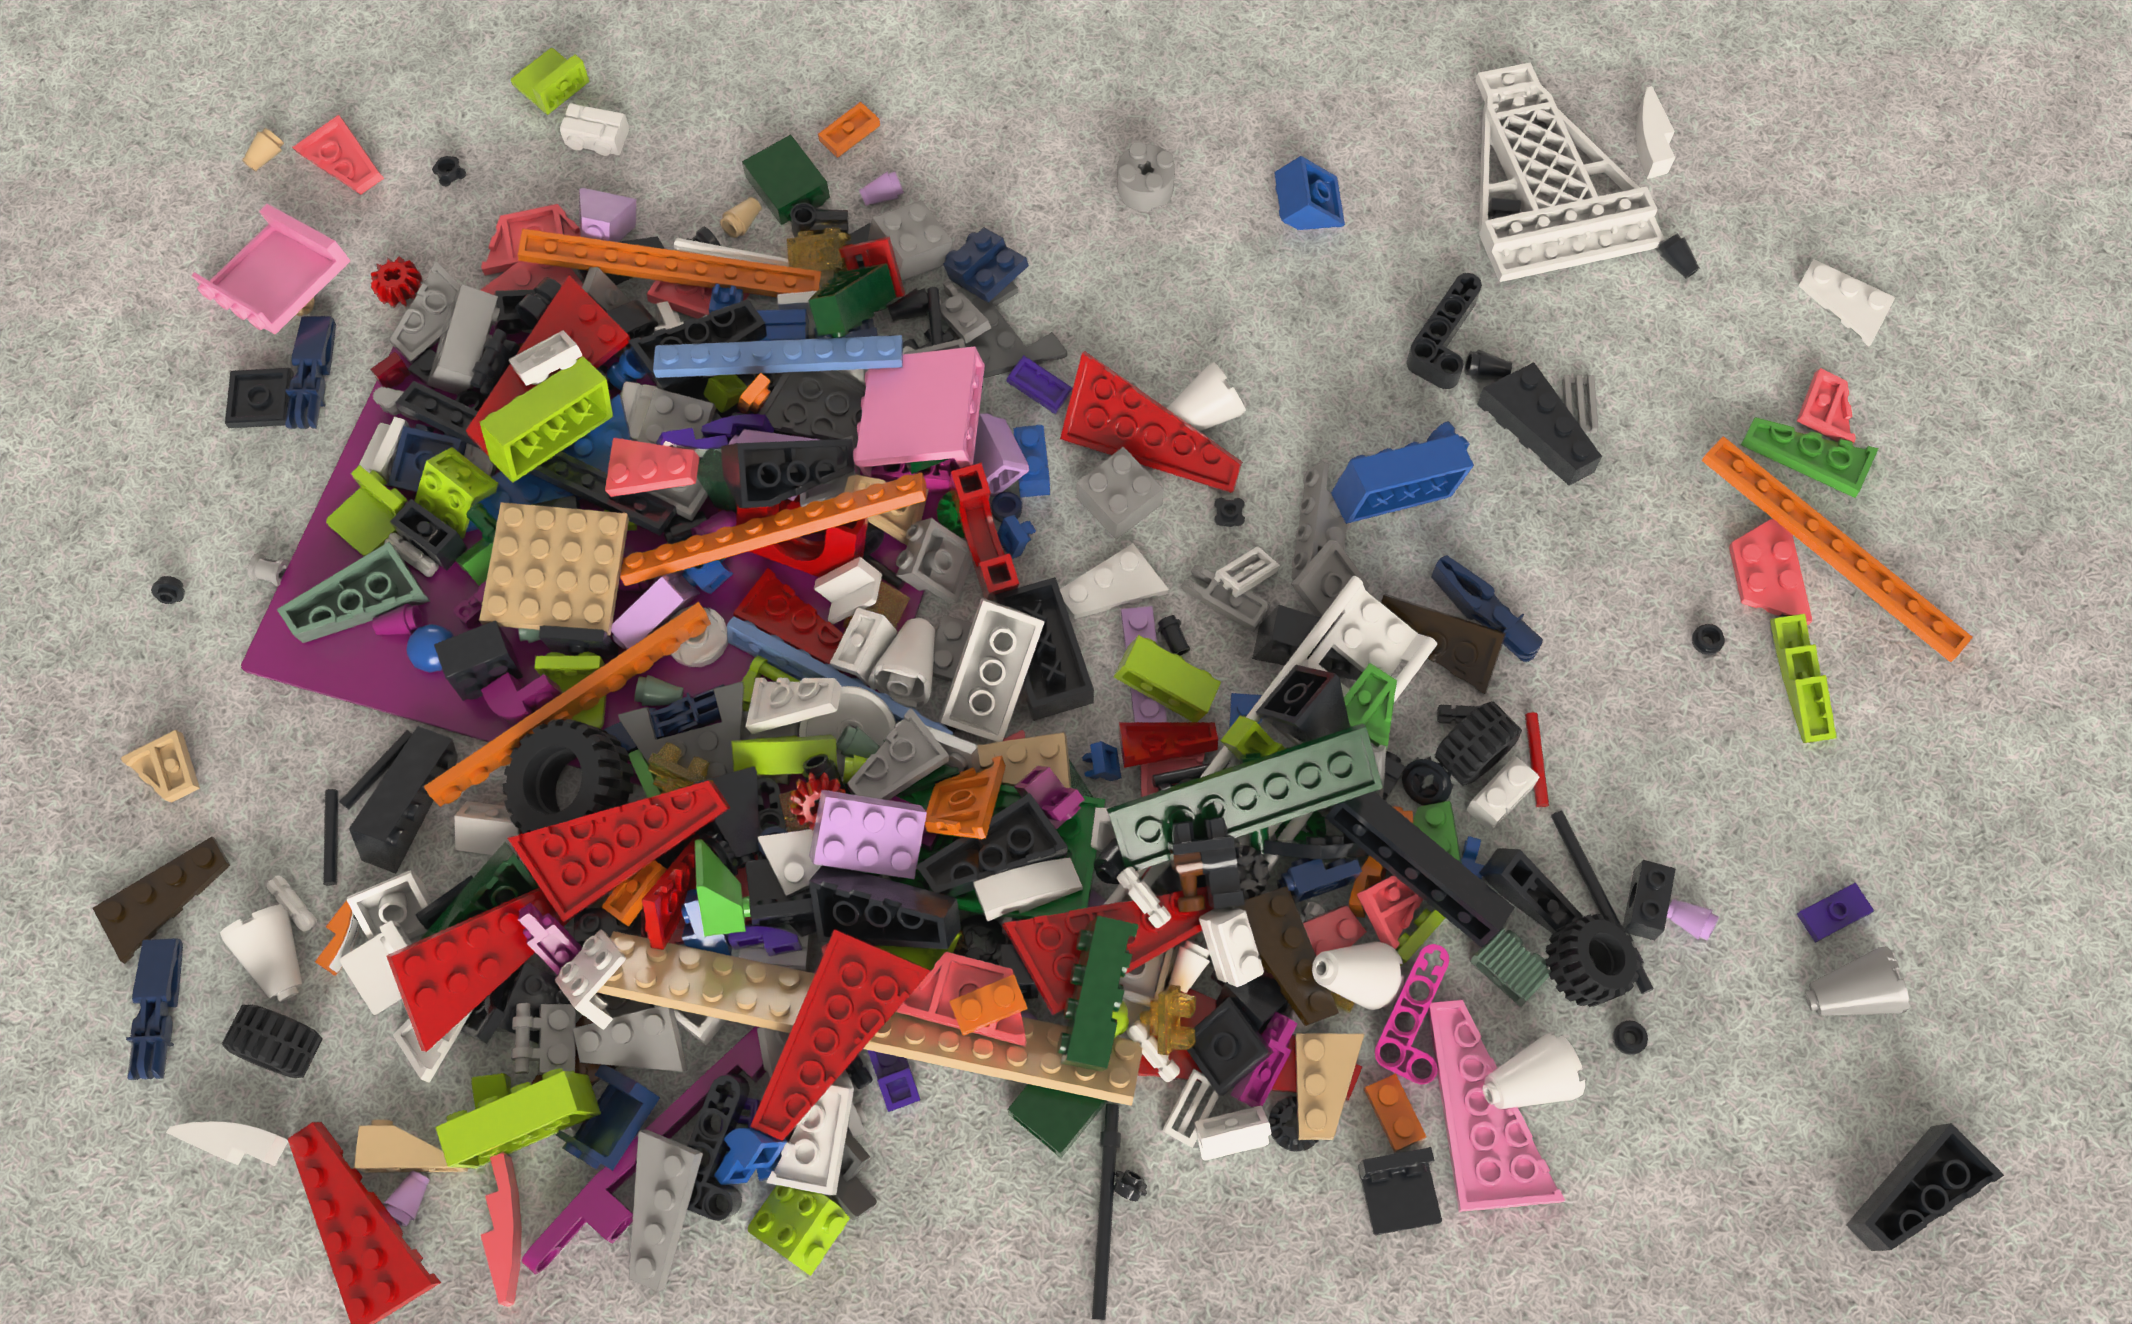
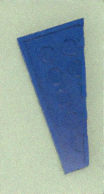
(592, 449)

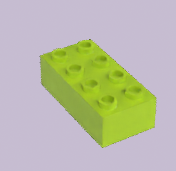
(547, 419)
(517, 1119)

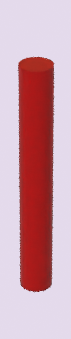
(1536, 758)

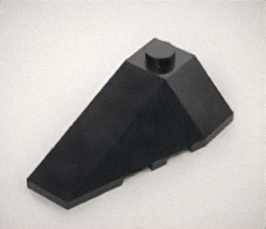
(774, 471)

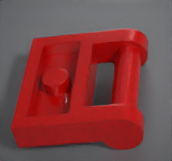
(874, 253)

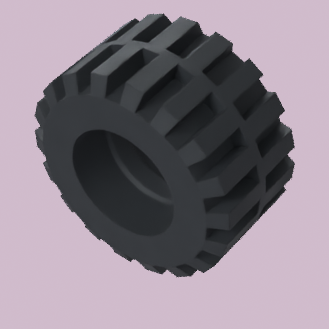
(1478, 743)
(1610, 951)
(272, 1041)

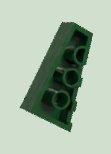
(851, 299)
(496, 883)
(1096, 993)

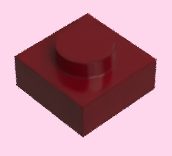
(390, 371)

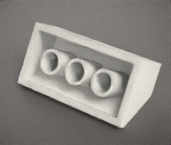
(991, 670)

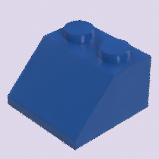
(1308, 196)

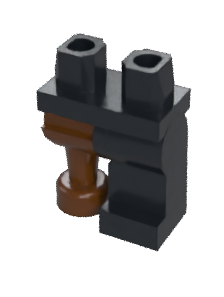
(1206, 856)

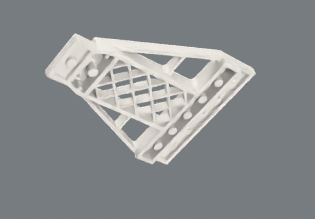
(1545, 233)

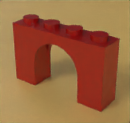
(971, 500)
(816, 558)

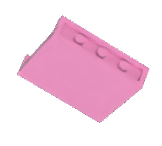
(275, 272)
(921, 410)

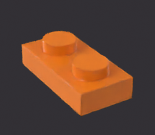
(849, 129)
(626, 898)
(988, 1004)
(1395, 1113)

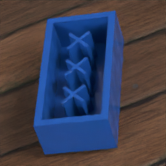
(1401, 478)

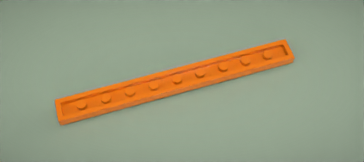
(664, 264)
(774, 529)
(1837, 549)
(579, 697)

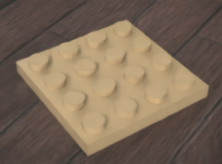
(554, 567)

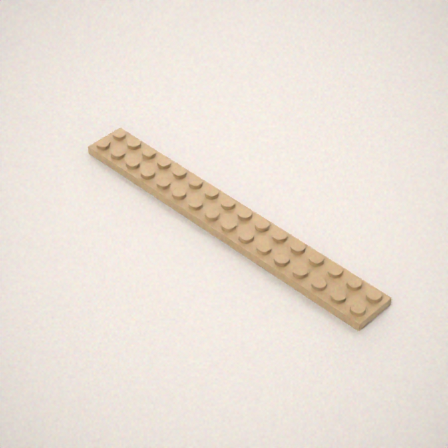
(774, 994)

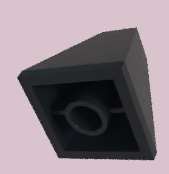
(1307, 704)
(740, 822)

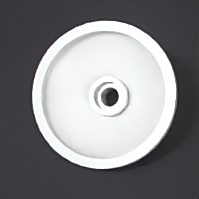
(855, 708)

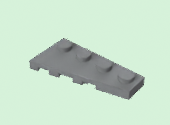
(661, 1200)

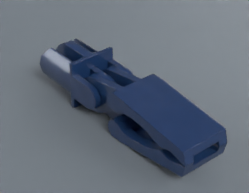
(313, 357)
(1485, 607)
(675, 718)
(158, 988)

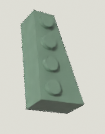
(354, 596)

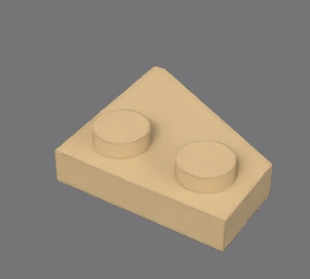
(165, 766)

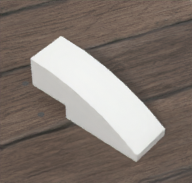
(1653, 136)
(1026, 887)
(231, 1140)

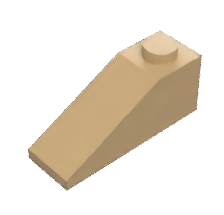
(390, 1149)

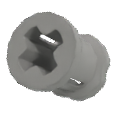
(266, 569)

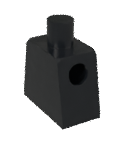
(1257, 998)

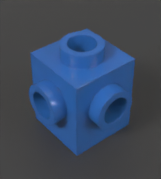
(708, 575)

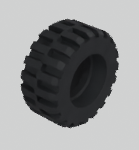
(542, 758)

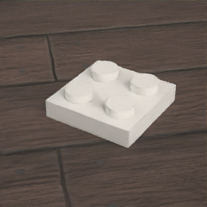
(545, 357)

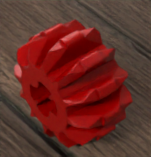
(396, 281)
(807, 793)

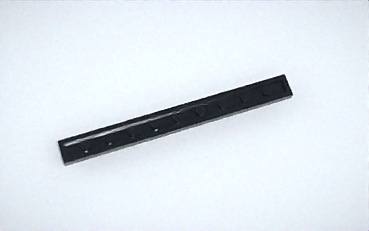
(559, 470)

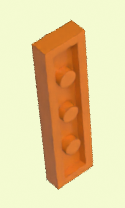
(754, 396)

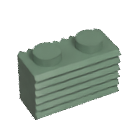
(1511, 966)

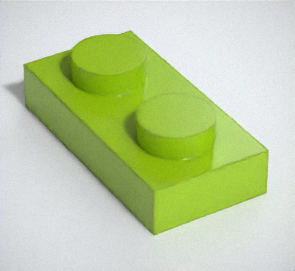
(1426, 925)

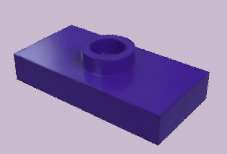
(1039, 384)
(1835, 912)

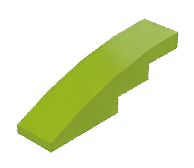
(1802, 678)

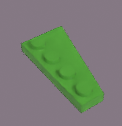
(1824, 460)

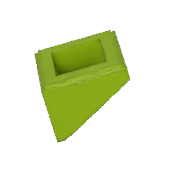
(724, 391)
(489, 1086)

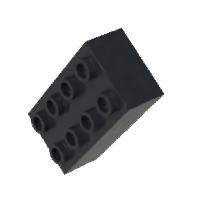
(1057, 671)

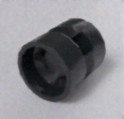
(533, 306)

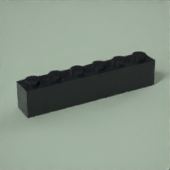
(1422, 865)

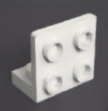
(371, 970)
(588, 973)

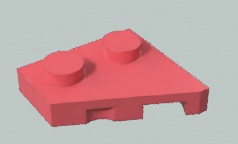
(1827, 407)
(1389, 908)

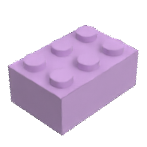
(867, 834)

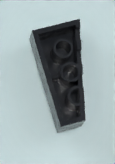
(729, 324)
(1541, 422)
(1285, 631)
(400, 802)
(1014, 839)
(881, 910)
(1922, 1187)

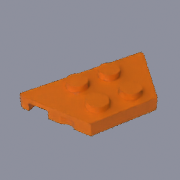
(965, 802)

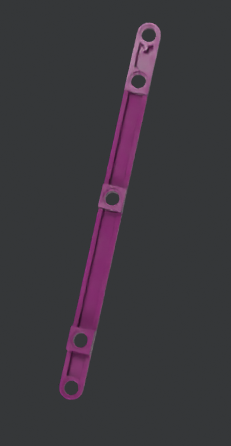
(596, 1200)

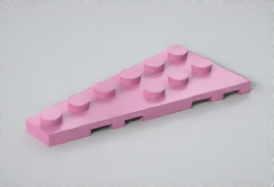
(1488, 1146)

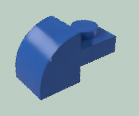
(693, 931)
(748, 1151)

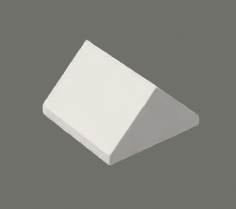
(391, 900)

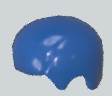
(421, 647)

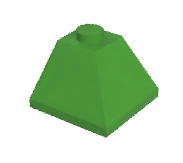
(719, 894)

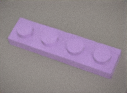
(1141, 622)

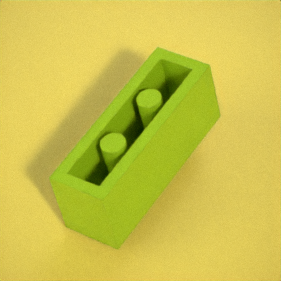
(1167, 679)

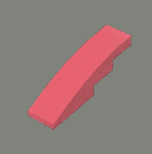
(504, 1242)

